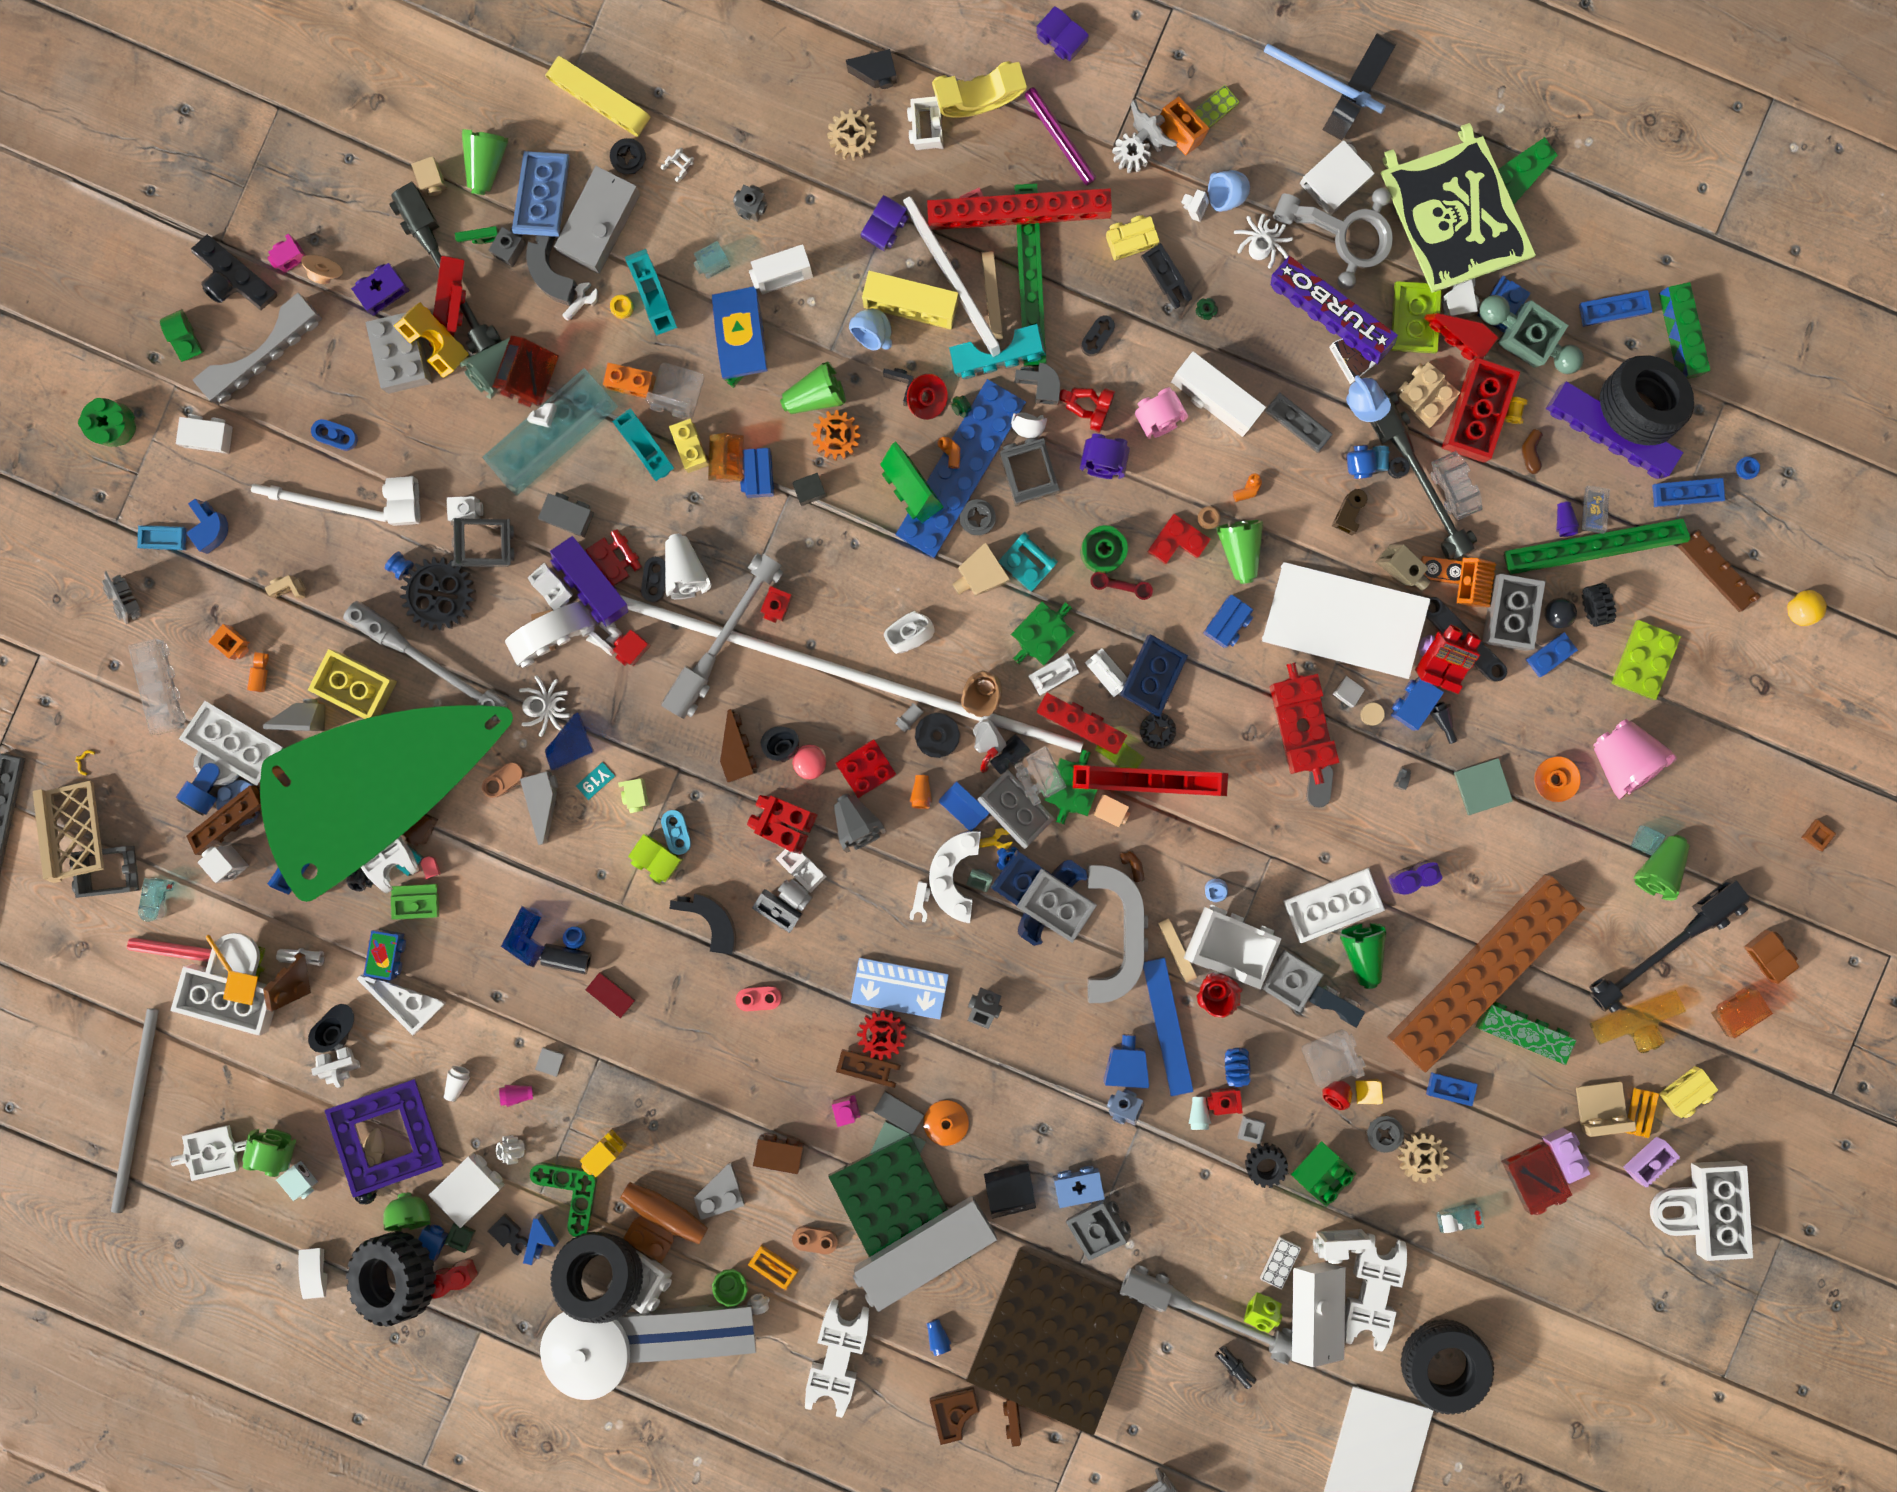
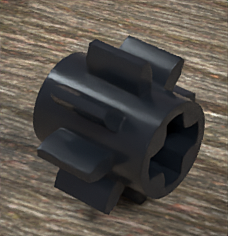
(358, 881)

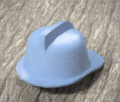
(1368, 400)

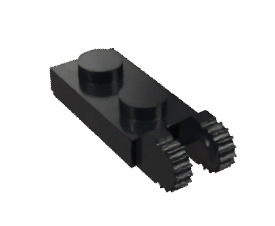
(1166, 274)

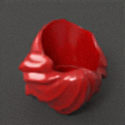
(1219, 995)

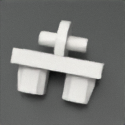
(335, 1071)

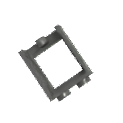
(1032, 493)
(458, 543)
(83, 883)

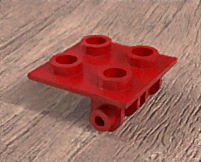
(865, 768)

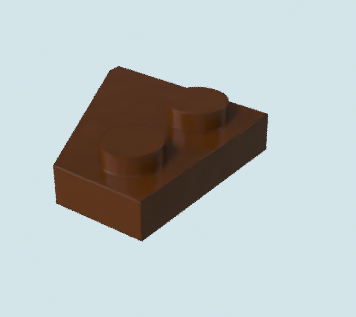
(288, 985)

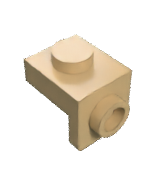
(283, 585)

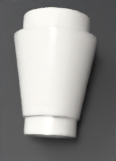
(456, 1081)

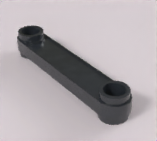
(1444, 617)

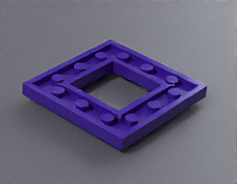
(343, 1122)

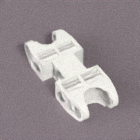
(395, 854)
(1370, 1309)
(842, 1339)

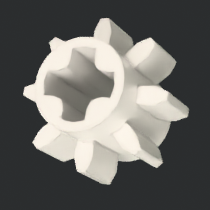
(510, 1149)

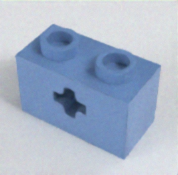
(1090, 1190)

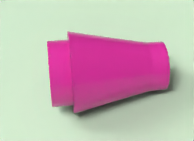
(515, 1094)

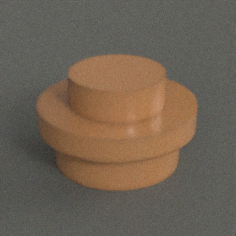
(1209, 517)

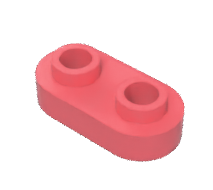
(758, 998)

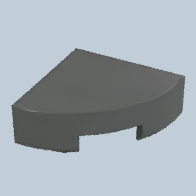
(1402, 778)

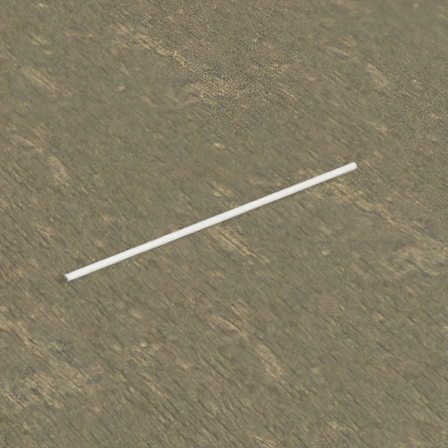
(850, 674)

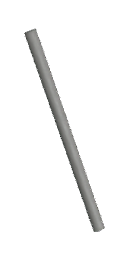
(134, 1110)

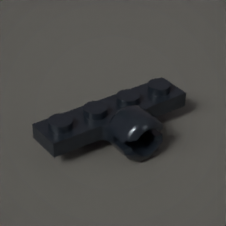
(230, 275)

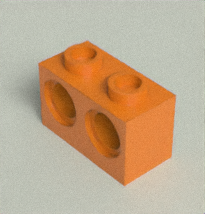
(628, 380)

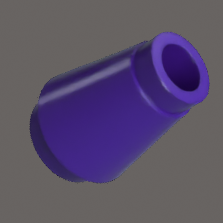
(1566, 520)

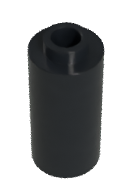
(565, 958)

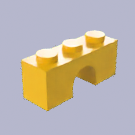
(446, 350)
(602, 1153)

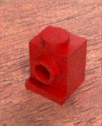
(784, 600)
(1217, 1095)

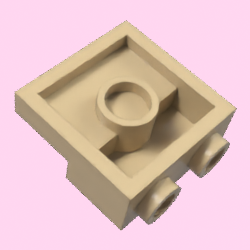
(1427, 394)

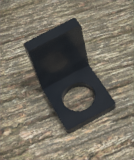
(901, 376)

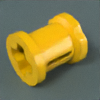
(1515, 410)

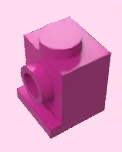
(286, 254)
(845, 1110)

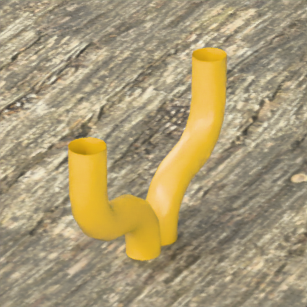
(79, 762)

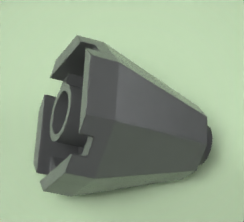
(856, 823)

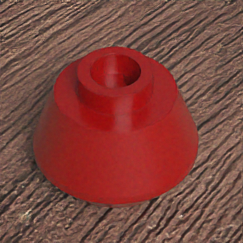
(1338, 1095)

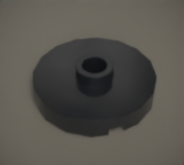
(931, 724)

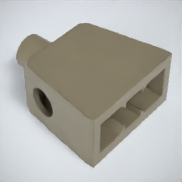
(1404, 566)

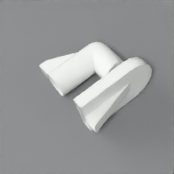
(613, 633)

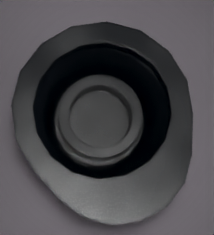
(780, 743)

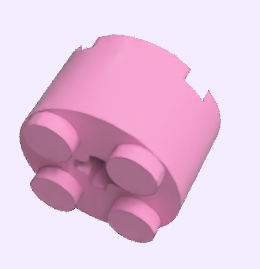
(1161, 413)

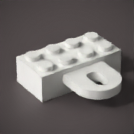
(1713, 1210)

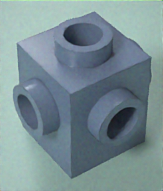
(1131, 1112)

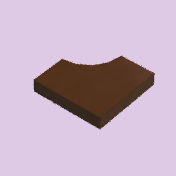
(952, 1412)

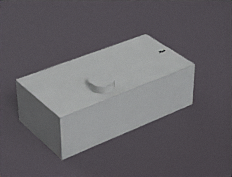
(597, 219)

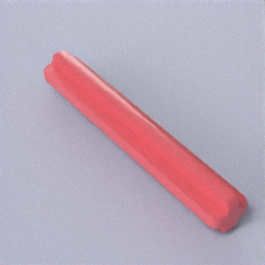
(169, 949)

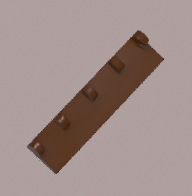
(1719, 571)
(225, 820)

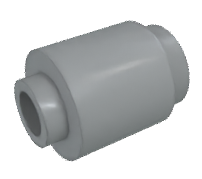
(794, 894)

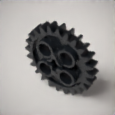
(434, 612)

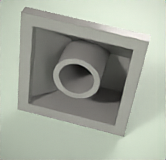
(299, 717)

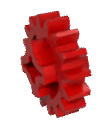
(888, 1042)

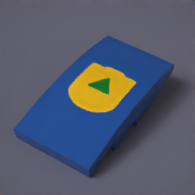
(739, 333)

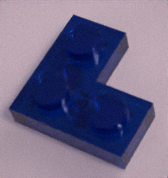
(519, 940)

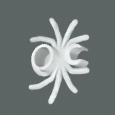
(1263, 240)
(543, 705)

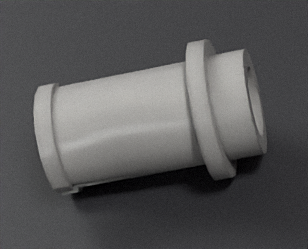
(909, 717)

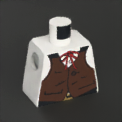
(1350, 360)

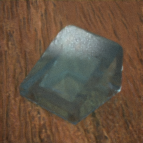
(1647, 840)

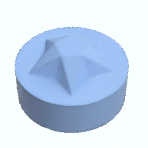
(1216, 890)

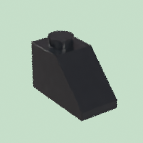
(874, 69)

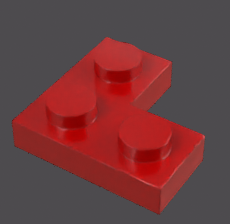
(1176, 534)

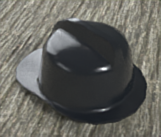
(332, 1029)

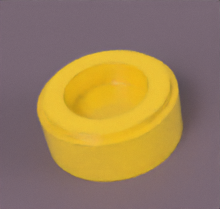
(621, 306)

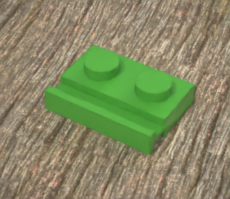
(414, 901)

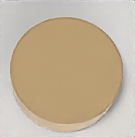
(1372, 714)

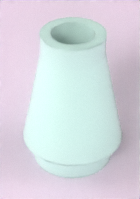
(1199, 1114)

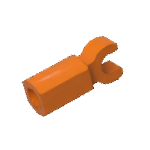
(258, 674)

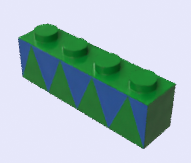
(1684, 330)

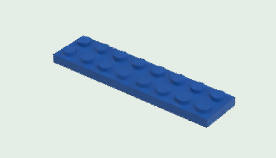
(979, 441)

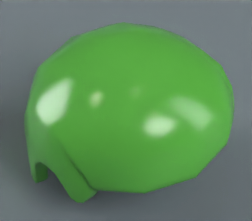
(729, 1287)

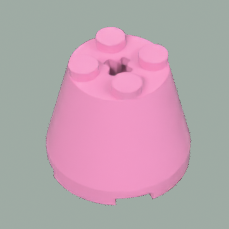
(1631, 757)

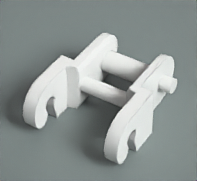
(689, 161)

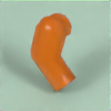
(952, 450)
(1250, 490)

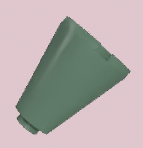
(484, 367)

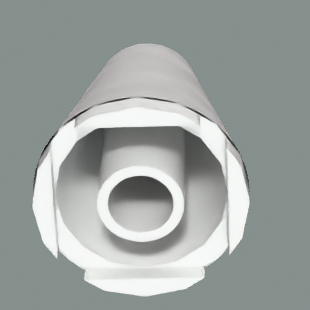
(683, 569)

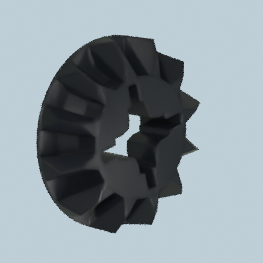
(621, 148)
(1153, 740)

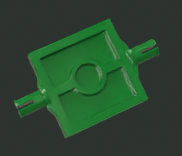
(1042, 633)
(1072, 799)

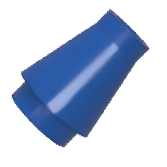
(938, 1339)

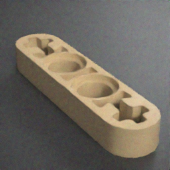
(992, 294)

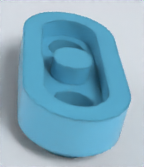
(676, 832)

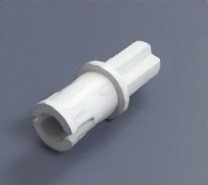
(312, 957)

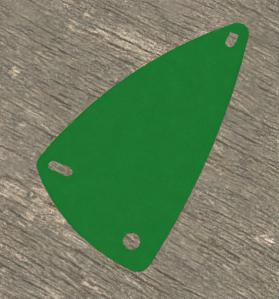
(366, 787)

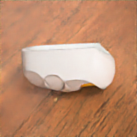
(909, 632)

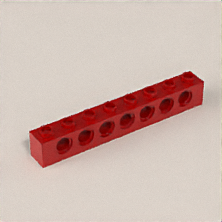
(1019, 209)

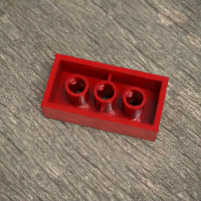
(1493, 405)

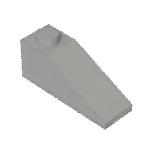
(540, 798)

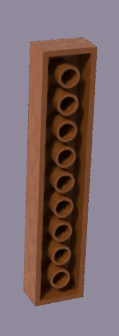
(1485, 972)

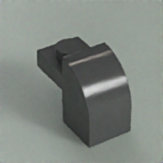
(1046, 380)

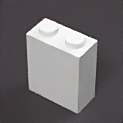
(1337, 177)
(467, 1189)

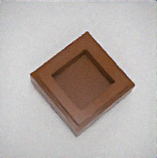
(1818, 835)

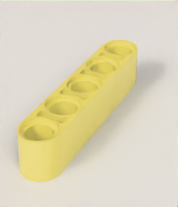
(598, 96)

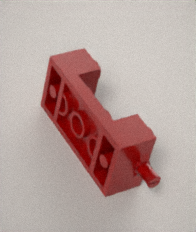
(1296, 700)

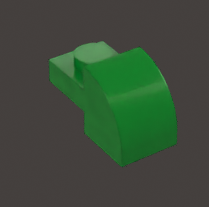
(180, 334)

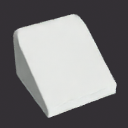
(1349, 692)

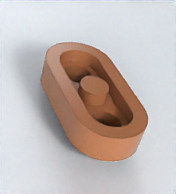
(815, 1237)

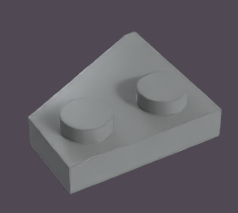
(720, 1194)

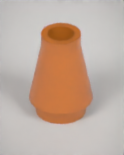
(921, 793)

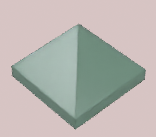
(979, 879)

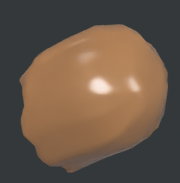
(982, 694)

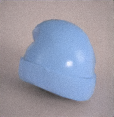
(1228, 190)
(871, 329)

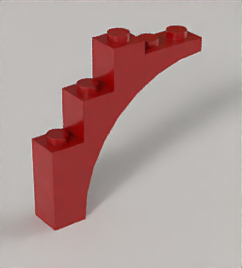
(1150, 780)

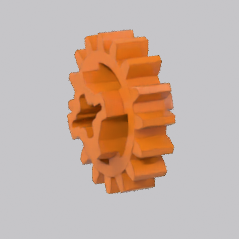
(843, 428)

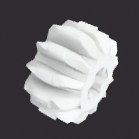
(1122, 156)

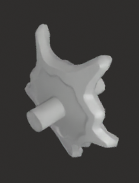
(1149, 129)

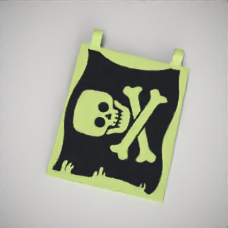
(1457, 212)

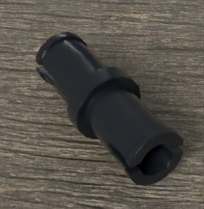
(1235, 1367)

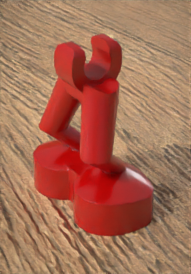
(1102, 403)

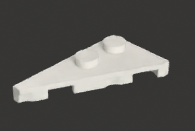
(407, 1006)

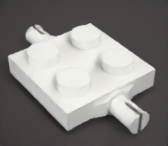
(209, 1153)

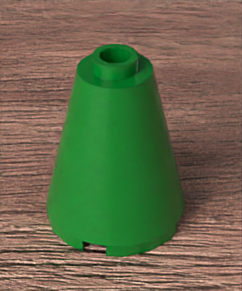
(1365, 952)

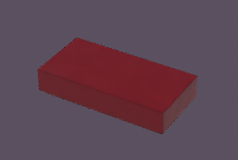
(610, 995)

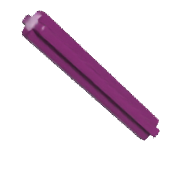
(1060, 136)

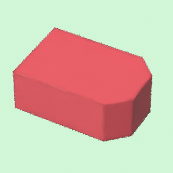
(430, 867)

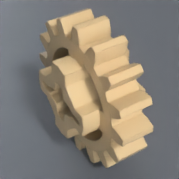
(862, 134)
(1416, 1163)

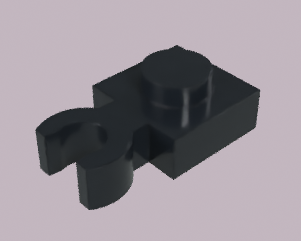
(506, 1231)

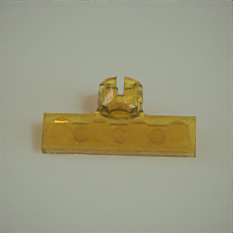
(1640, 1022)

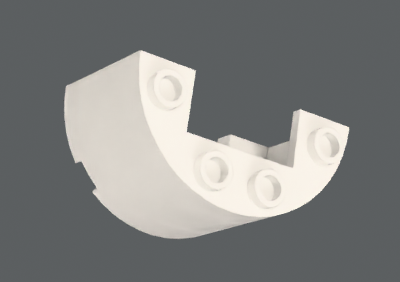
(1232, 946)

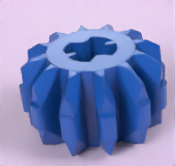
(1237, 1067)

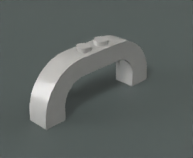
(1115, 986)

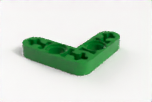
(574, 1184)

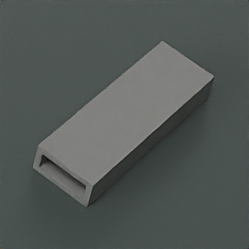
(924, 1254)

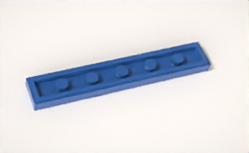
(1167, 1026)

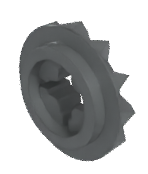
(983, 508)
(1395, 1130)

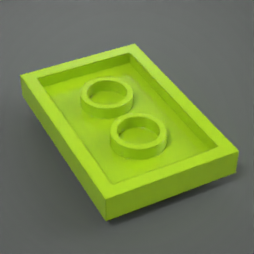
(1410, 306)
(1646, 660)

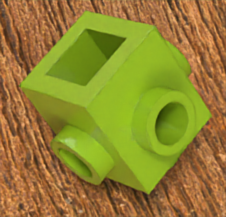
(1263, 1312)

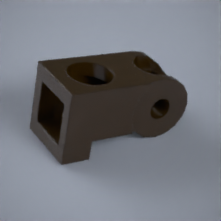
(1349, 510)

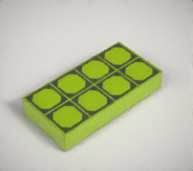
(1216, 106)

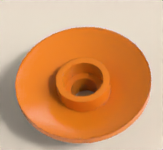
(1568, 779)
(948, 1111)

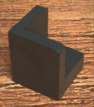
(809, 489)

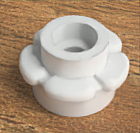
(759, 1304)

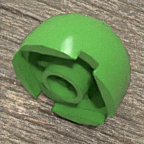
(406, 1213)

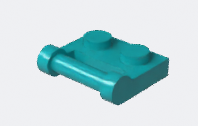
(1023, 568)

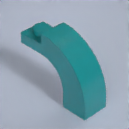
(651, 292)
(643, 444)

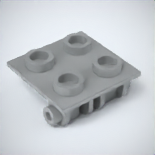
(117, 590)

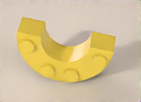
(982, 93)

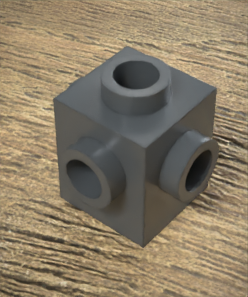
(752, 209)
(984, 1008)

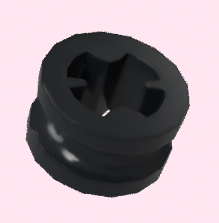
(1406, 466)

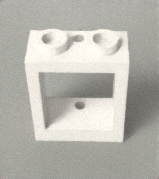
(780, 269)

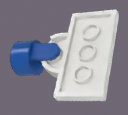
(223, 754)

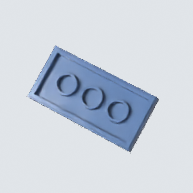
(541, 193)

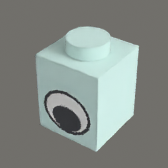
(297, 1181)

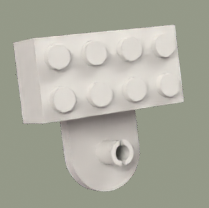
(203, 988)

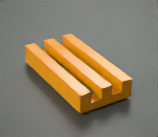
(1642, 1110)
(762, 1249)

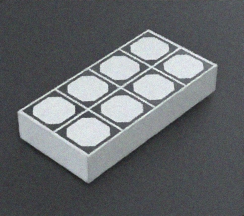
(1280, 1263)

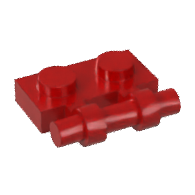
(607, 561)

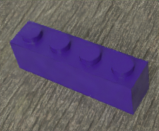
(588, 581)

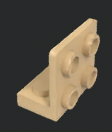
(1603, 1109)

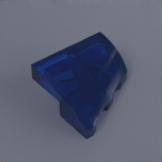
(569, 744)

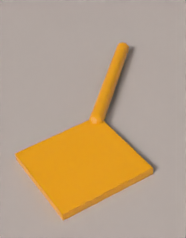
(239, 986)

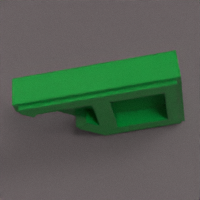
(478, 236)

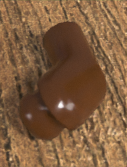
(1136, 865)

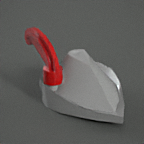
(988, 740)

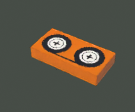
(1442, 569)

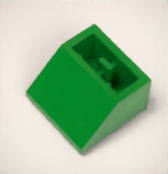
(1324, 1174)

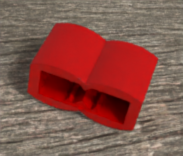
(454, 1278)

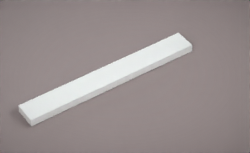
(951, 276)

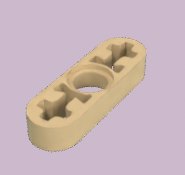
(1177, 950)

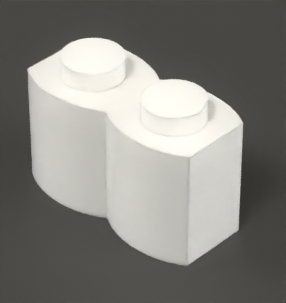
(402, 501)

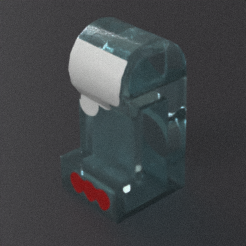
(153, 898)
(1460, 1218)

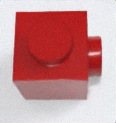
(630, 648)

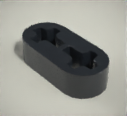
(1093, 332)

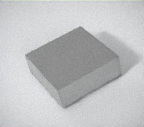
(550, 1061)
(1251, 1129)

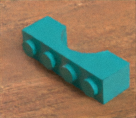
(1026, 345)

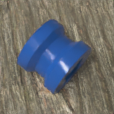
(399, 565)

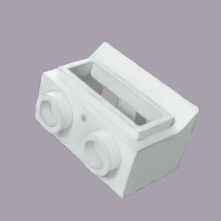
(913, 112)

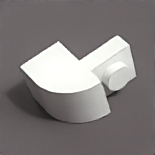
(550, 587)

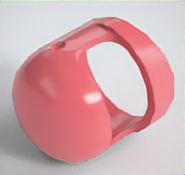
(809, 762)

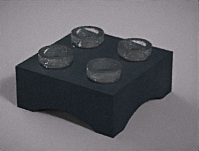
(1346, 1008)

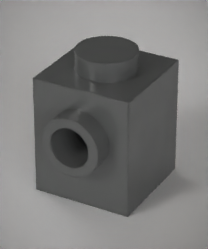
(507, 246)

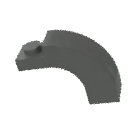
(553, 285)

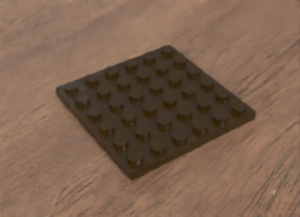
(1055, 1342)

